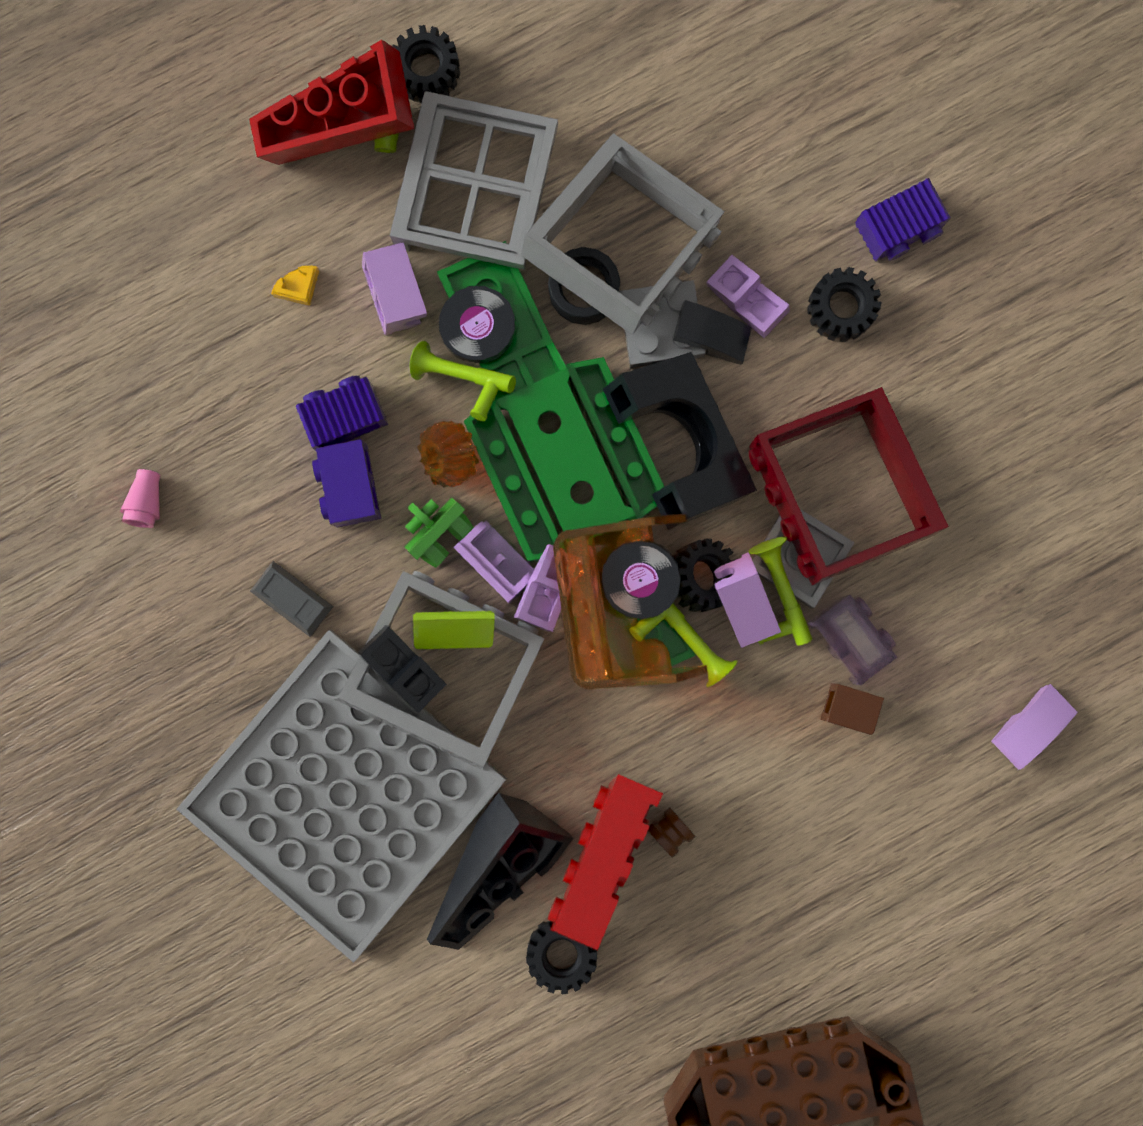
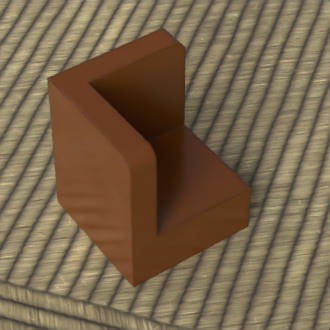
(852, 708)

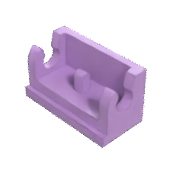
(393, 288)
(495, 561)
(745, 601)

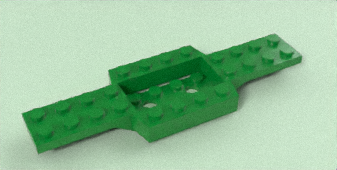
(571, 451)

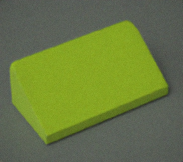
(453, 629)

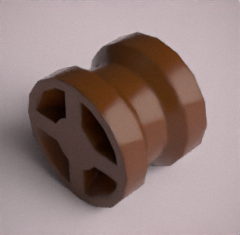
(671, 832)

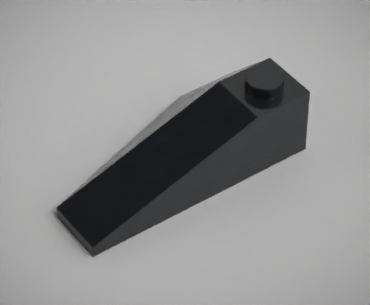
(502, 854)

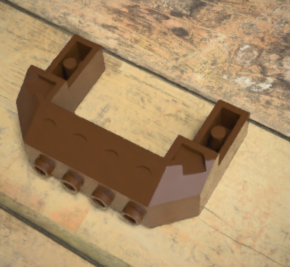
(796, 1078)

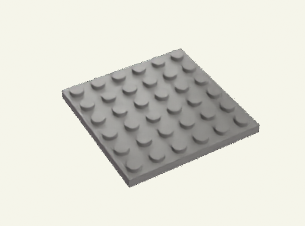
(337, 803)

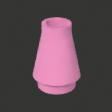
(142, 501)

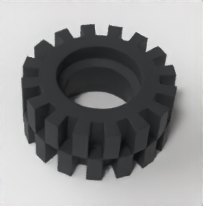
(432, 44)
(844, 282)
(689, 590)
(551, 976)

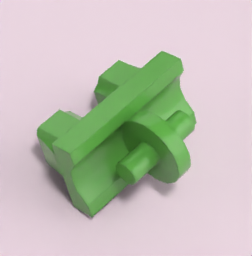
(449, 518)

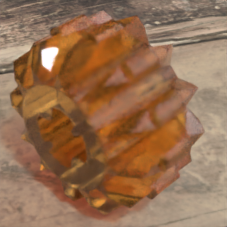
(447, 454)

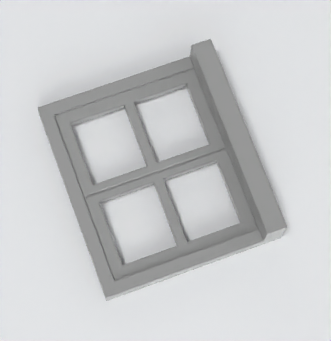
(422, 169)

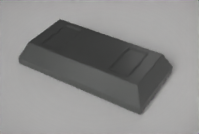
(291, 599)

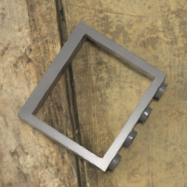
(655, 183)
(421, 730)

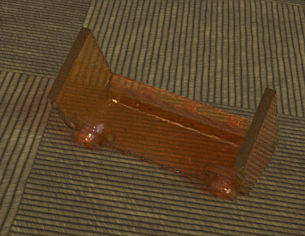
(596, 634)

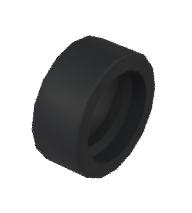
(587, 257)

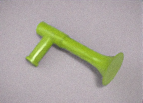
(424, 362)
(795, 624)
(716, 666)

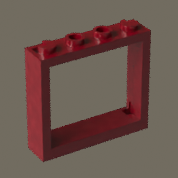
(897, 458)

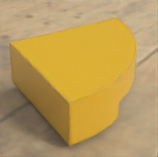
(297, 285)

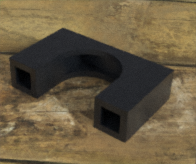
(681, 392)

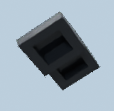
(713, 331)
(402, 668)

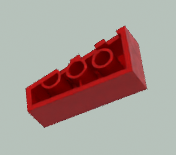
(338, 111)
(603, 861)

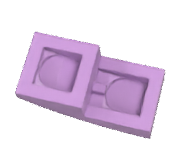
(747, 297)
(541, 598)
(1035, 727)

